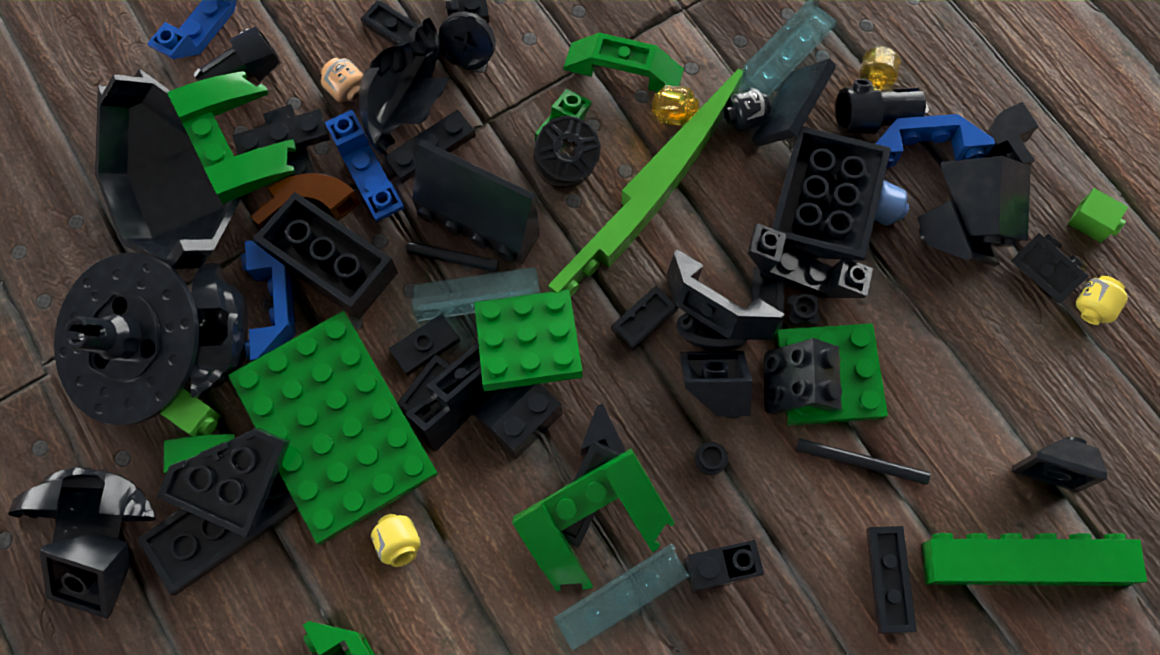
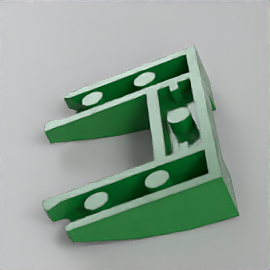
(228, 174)
(543, 522)

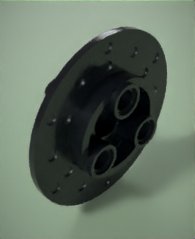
(126, 339)

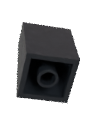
(991, 198)

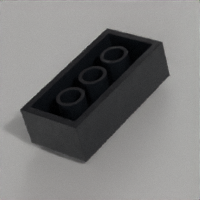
(327, 255)

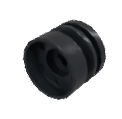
(559, 168)

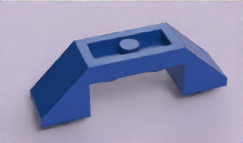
(195, 31)
(966, 138)
(364, 166)
(280, 286)

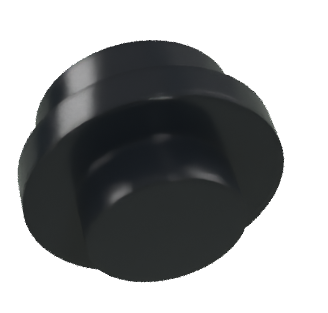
(711, 458)

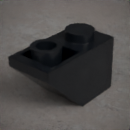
(723, 566)

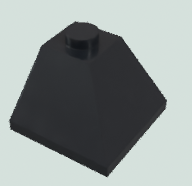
(945, 231)
(719, 381)
(1065, 464)
(85, 572)

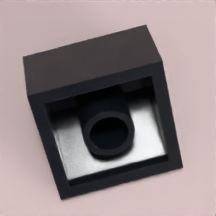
(518, 415)

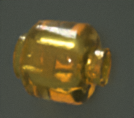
(880, 66)
(675, 105)

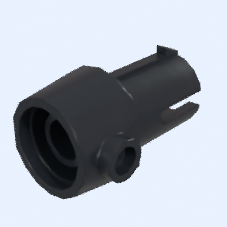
(248, 53)
(867, 108)

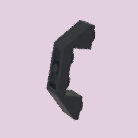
(799, 271)
(755, 322)

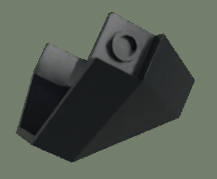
(154, 175)

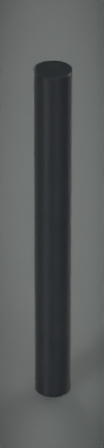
(863, 461)

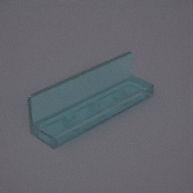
(787, 48)
(458, 295)
(621, 597)

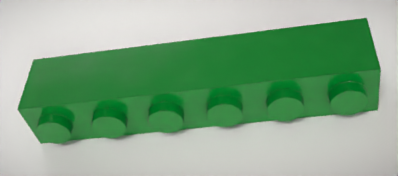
(1033, 561)

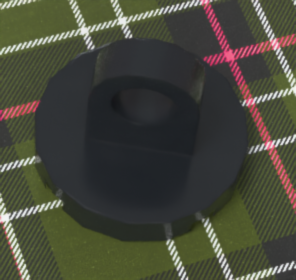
(466, 40)

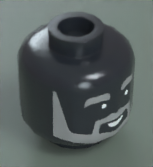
(747, 109)

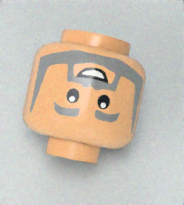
(341, 79)

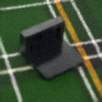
(802, 377)

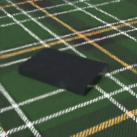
(794, 102)

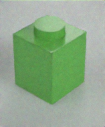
(1098, 216)
(191, 415)

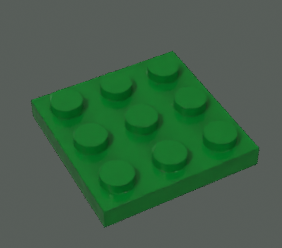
(527, 340)
(859, 374)

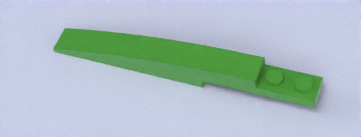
(648, 190)

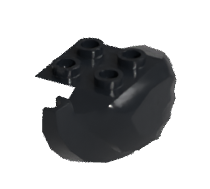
(400, 86)
(221, 329)
(84, 503)

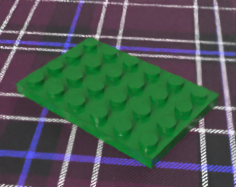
(343, 425)

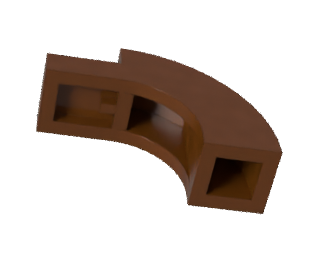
(321, 190)

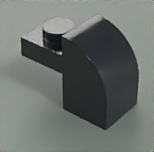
(1010, 131)

